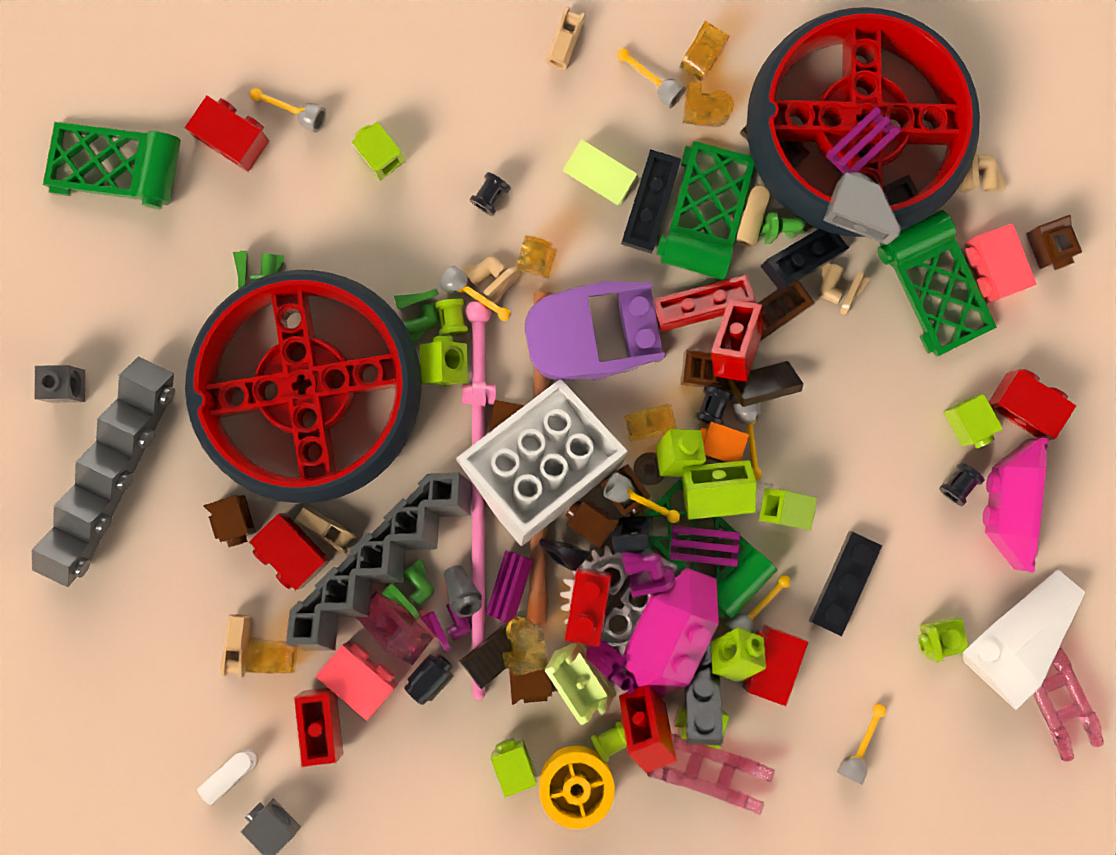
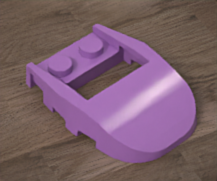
(563, 335)

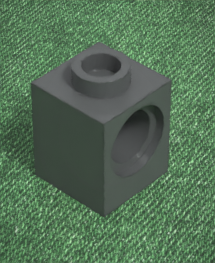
(59, 384)
(270, 827)

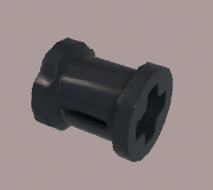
(490, 193)
(713, 405)
(961, 484)

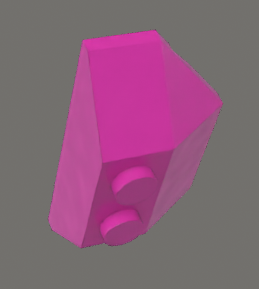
(1016, 503)
(673, 633)

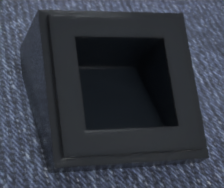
(564, 553)

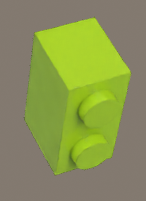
(719, 489)

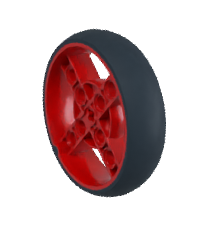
(864, 34)
(211, 400)

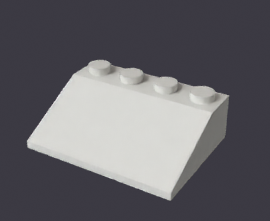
(541, 461)

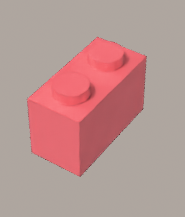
(999, 263)
(357, 679)

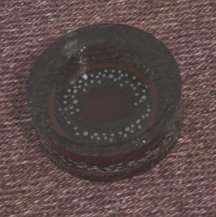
(647, 469)

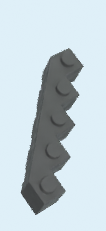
(104, 472)
(377, 559)

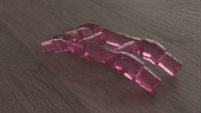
(1080, 708)
(721, 788)

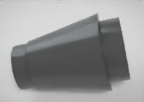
(462, 593)

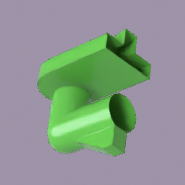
(790, 226)
(269, 265)
(430, 316)
(424, 589)

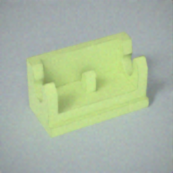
(600, 173)
(579, 682)

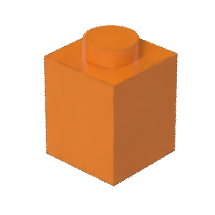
(723, 443)

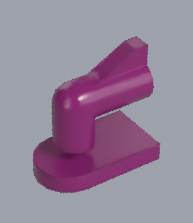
(652, 581)
(459, 629)
(610, 665)

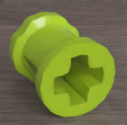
(451, 317)
(610, 741)

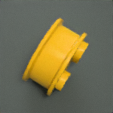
(576, 807)

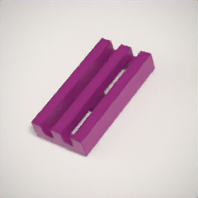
(882, 124)
(733, 548)
(509, 586)

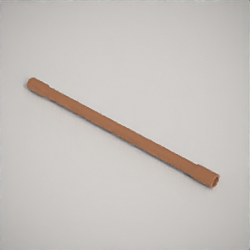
(537, 582)

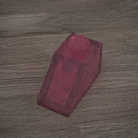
(395, 629)

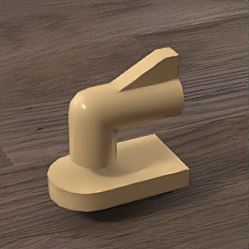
(991, 177)
(830, 276)
(505, 277)

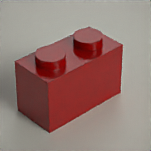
(227, 132)
(737, 340)
(1032, 404)
(288, 552)
(588, 607)
(783, 660)
(318, 727)
(647, 729)

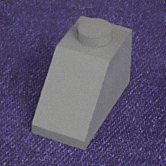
(862, 209)

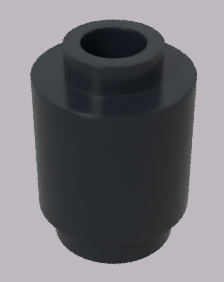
(429, 678)

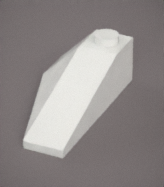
(1024, 642)

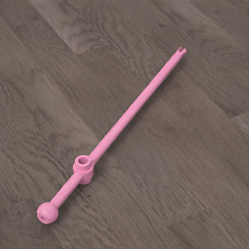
(478, 395)

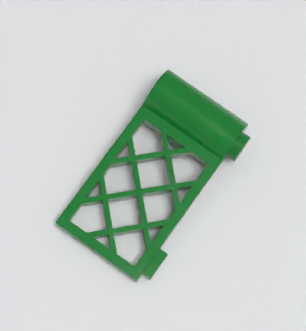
(151, 175)
(914, 247)
(694, 249)
(734, 584)

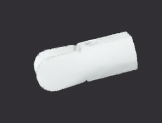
(227, 776)

